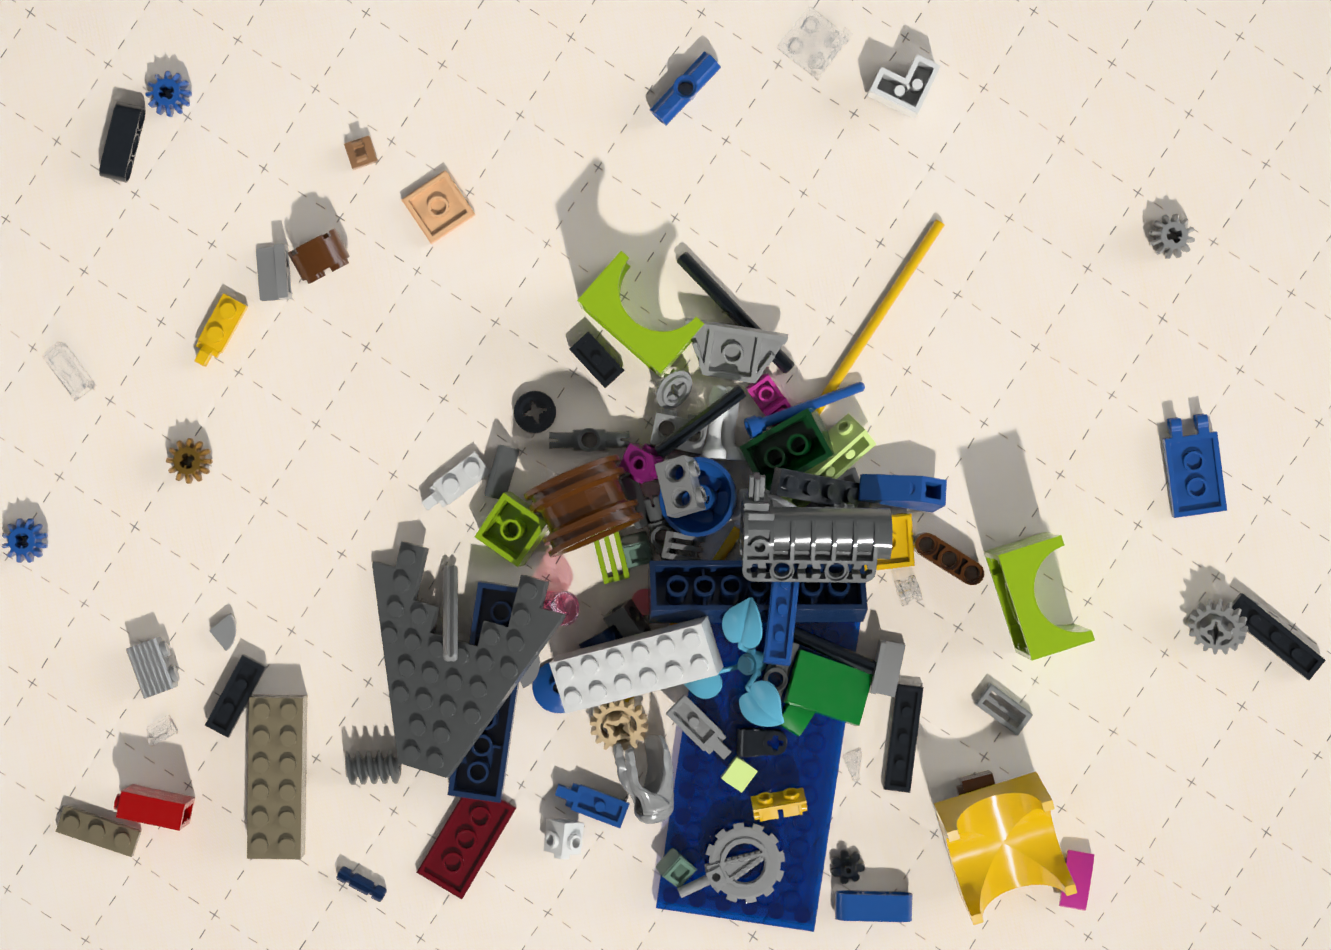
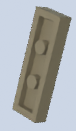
(98, 831)

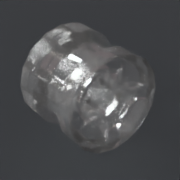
(908, 590)

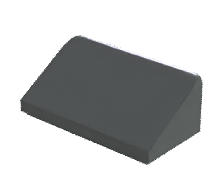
(501, 471)
(633, 491)

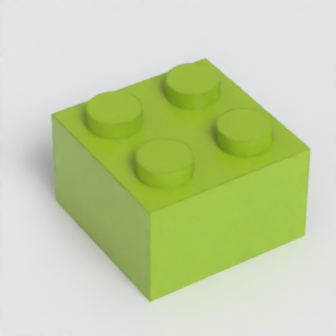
(512, 529)

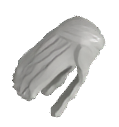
(656, 798)

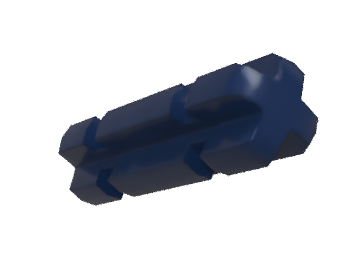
(361, 884)

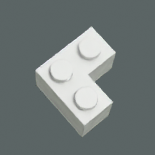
(905, 93)

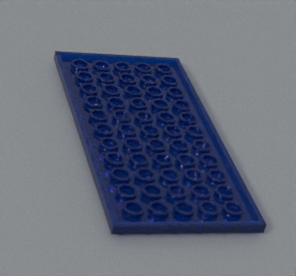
(709, 804)

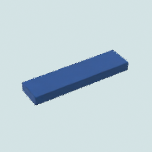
(781, 620)

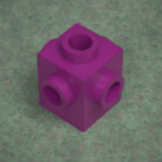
(640, 462)

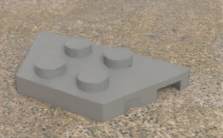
(735, 350)

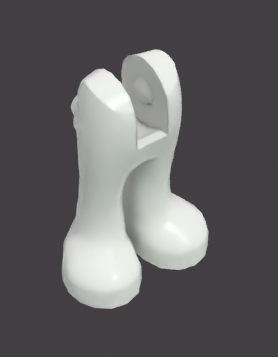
(721, 432)

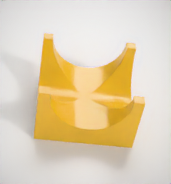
(1002, 841)

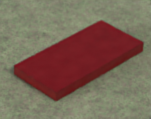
(465, 843)

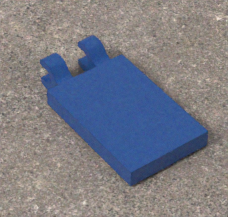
(1194, 469)

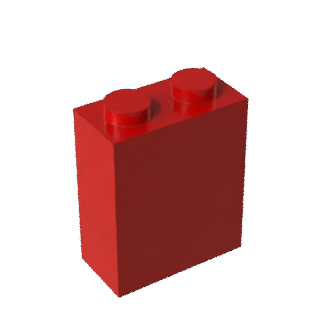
(154, 807)

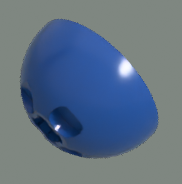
(721, 505)

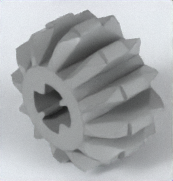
(1173, 226)

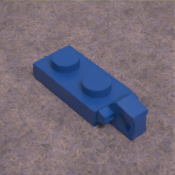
(594, 803)

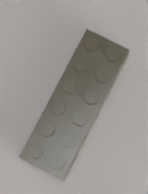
(277, 777)

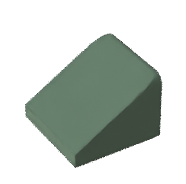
(636, 549)
(675, 868)

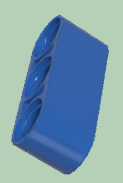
(873, 906)

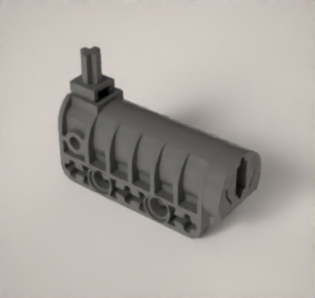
(810, 537)

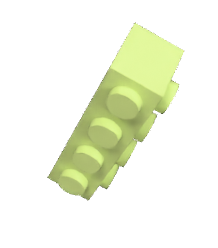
(849, 444)

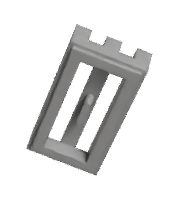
(694, 548)
(985, 696)

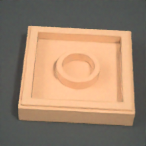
(438, 207)

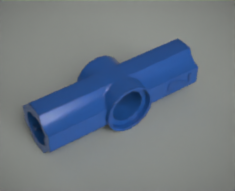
(697, 76)

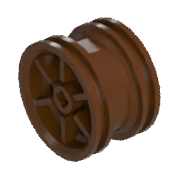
(583, 505)

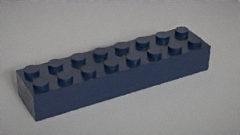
(711, 587)
(485, 766)

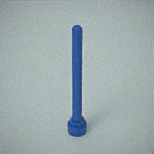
(757, 425)

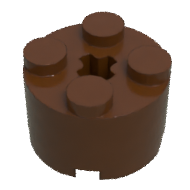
(319, 255)

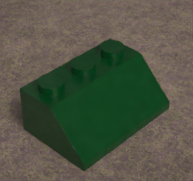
(791, 445)

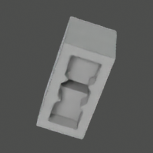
(670, 415)
(674, 489)

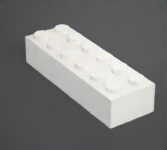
(636, 665)

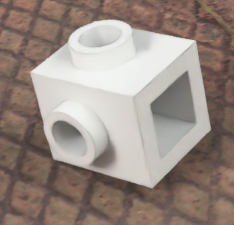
(563, 837)

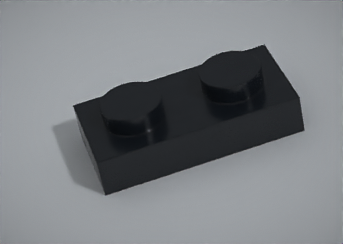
(596, 359)

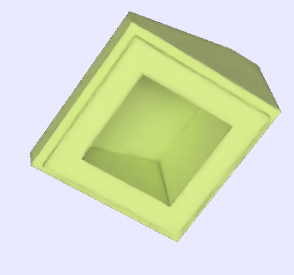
(738, 773)

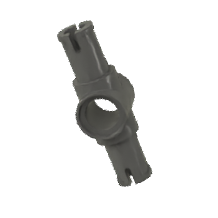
(574, 439)
(656, 523)

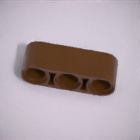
(961, 561)

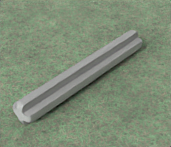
(450, 613)

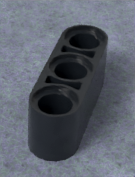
(122, 141)

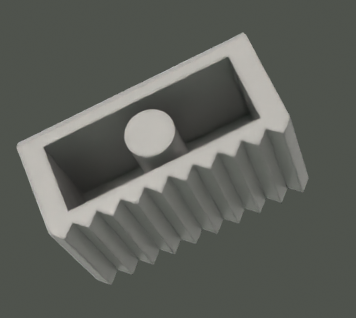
(153, 667)

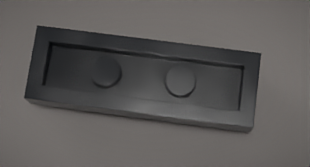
(235, 695)

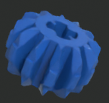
(174, 84)
(15, 539)

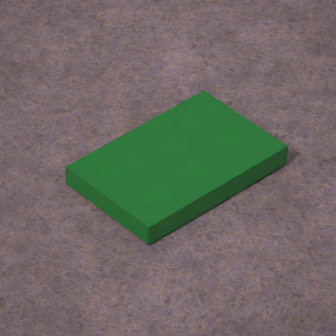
(828, 688)

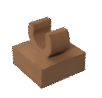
(361, 152)

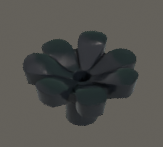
(845, 862)

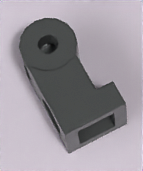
(627, 619)

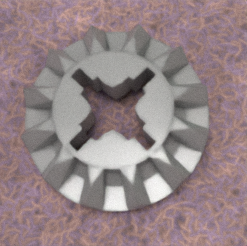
(682, 388)

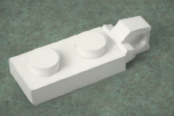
(457, 482)

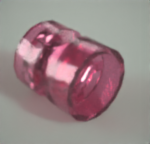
(565, 603)

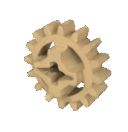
(626, 732)

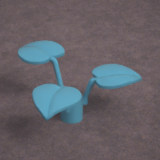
(762, 702)

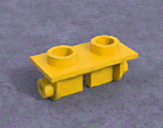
(767, 804)

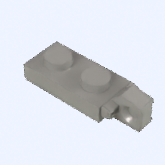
(698, 726)

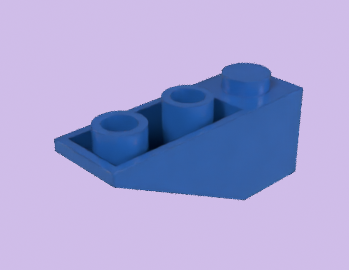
(904, 491)

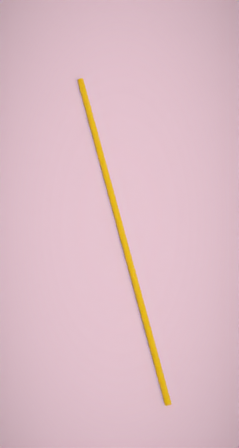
(857, 348)

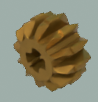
(181, 457)

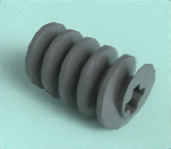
(372, 768)

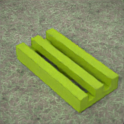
(615, 577)

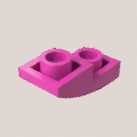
(767, 396)
(1080, 868)

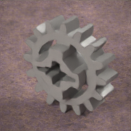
(1204, 626)

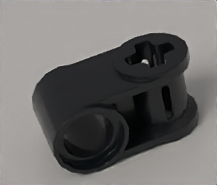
(754, 742)

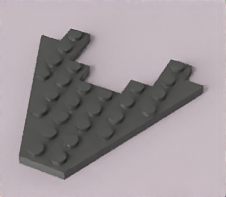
(443, 704)

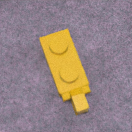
(219, 329)

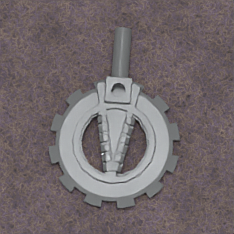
(723, 871)

